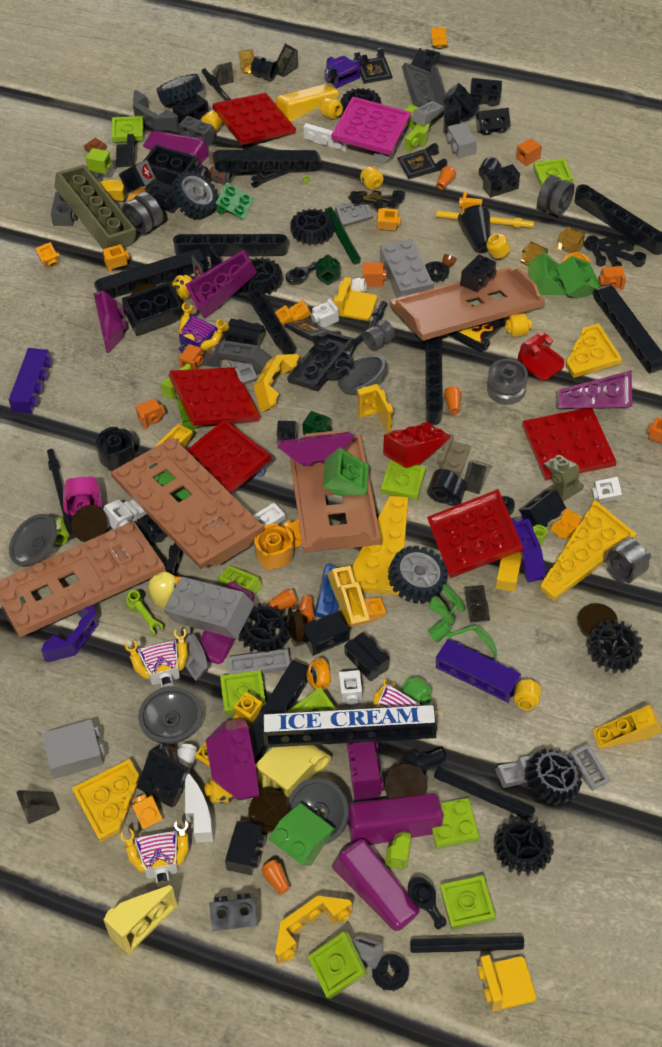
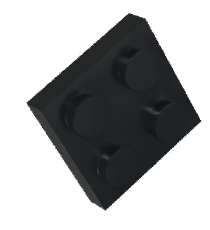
(162, 778)

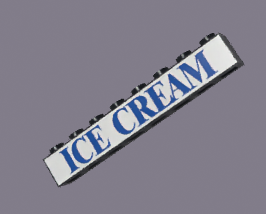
(349, 726)

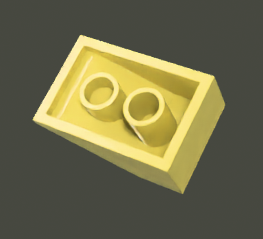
(138, 917)

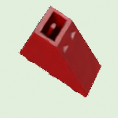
(413, 444)

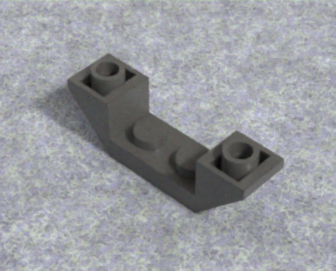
(163, 121)
(237, 352)

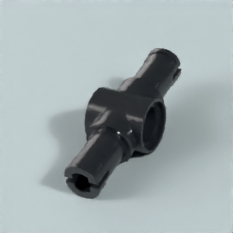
(422, 761)

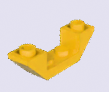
(265, 394)
(246, 708)
(335, 909)

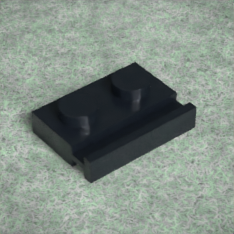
(425, 59)

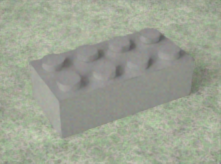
(405, 268)
(209, 607)

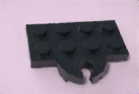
(324, 362)

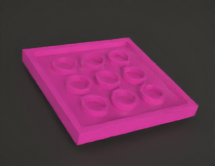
(371, 126)

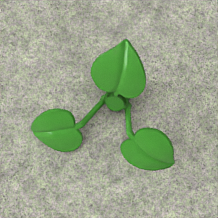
(443, 627)

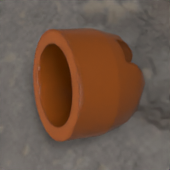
(448, 260)

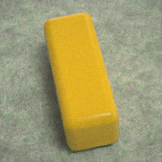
(303, 101)

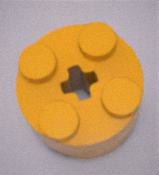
(274, 546)

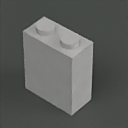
(73, 748)

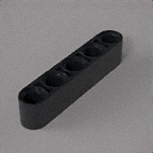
(271, 322)

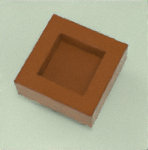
(95, 143)

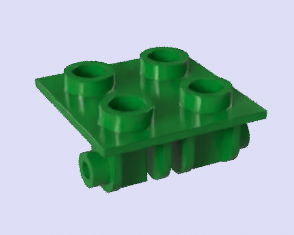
(233, 201)

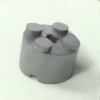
(627, 560)

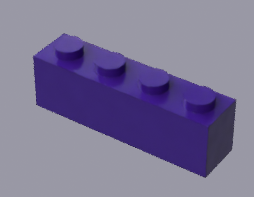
(30, 380)
(477, 670)

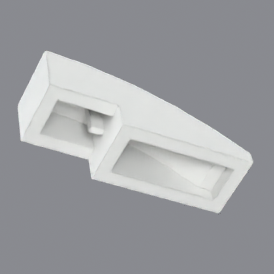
(197, 811)

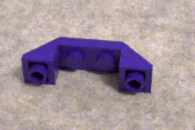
(532, 555)
(58, 649)

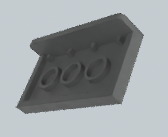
(424, 85)

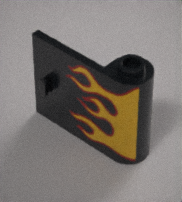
(478, 336)

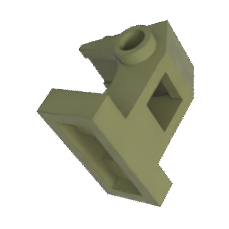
(564, 477)

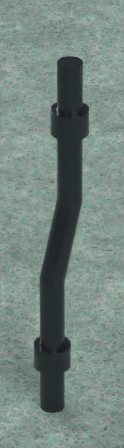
(212, 81)
(377, 316)

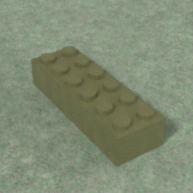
(94, 207)

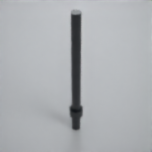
(54, 466)

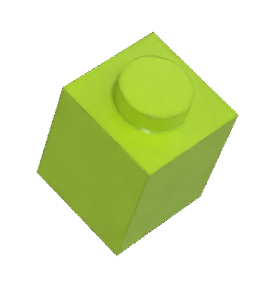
(98, 160)

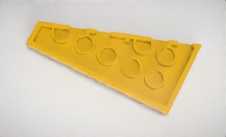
(585, 550)
(374, 561)

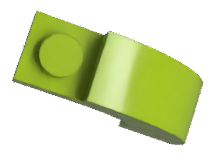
(419, 135)

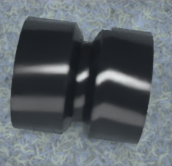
(265, 68)

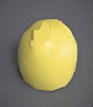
(161, 588)

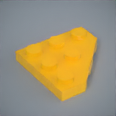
(592, 352)
(108, 798)

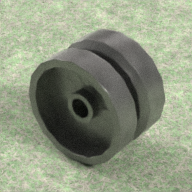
(555, 195)
(143, 212)
(507, 381)

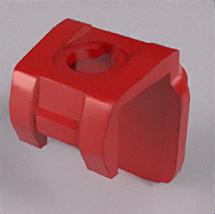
(540, 359)

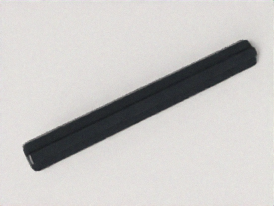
(484, 793)
(466, 944)

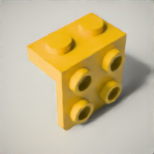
(354, 303)
(373, 401)
(506, 983)

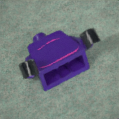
(343, 70)

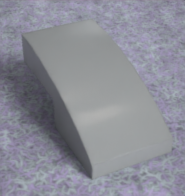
(244, 371)
(196, 657)
(513, 773)

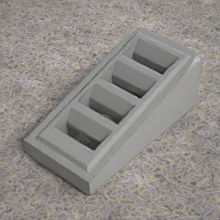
(426, 113)
(595, 764)

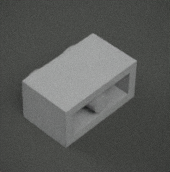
(461, 140)

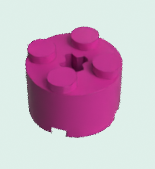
(80, 493)

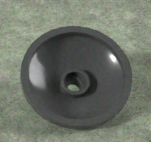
(364, 373)
(33, 540)
(166, 706)
(320, 794)

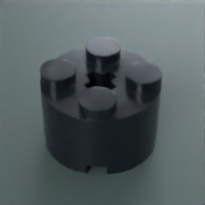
(115, 447)

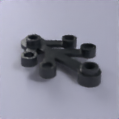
(376, 198)
(595, 244)

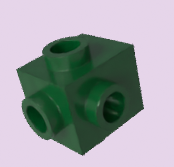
(327, 269)
(316, 423)

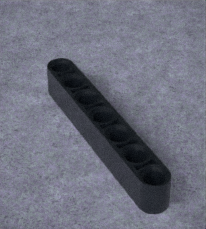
(267, 160)
(619, 218)
(230, 244)
(152, 273)
(629, 327)
(433, 380)
(280, 701)

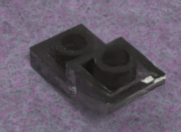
(476, 604)

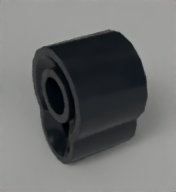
(446, 487)

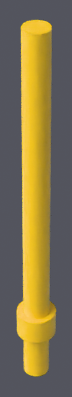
(517, 222)

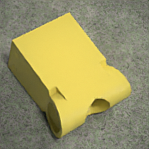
(289, 766)

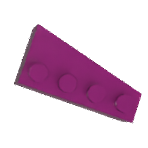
(220, 282)
(606, 392)
(365, 771)

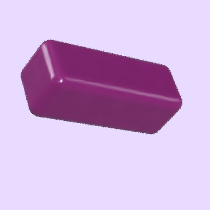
(185, 144)
(218, 646)
(382, 819)
(375, 884)

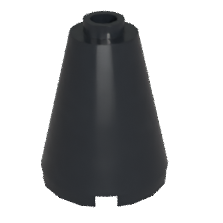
(476, 226)

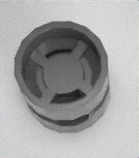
(381, 333)

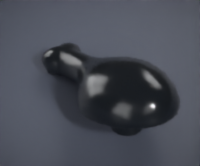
(299, 274)
(424, 896)

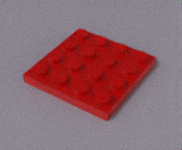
(253, 118)
(213, 396)
(573, 436)
(229, 455)
(474, 533)

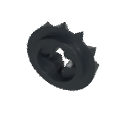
(441, 268)
(398, 965)

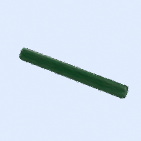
(343, 237)

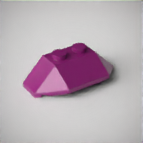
(109, 319)
(314, 448)
(233, 759)

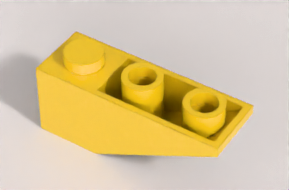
(630, 728)

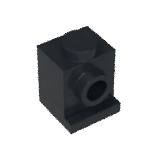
(286, 430)

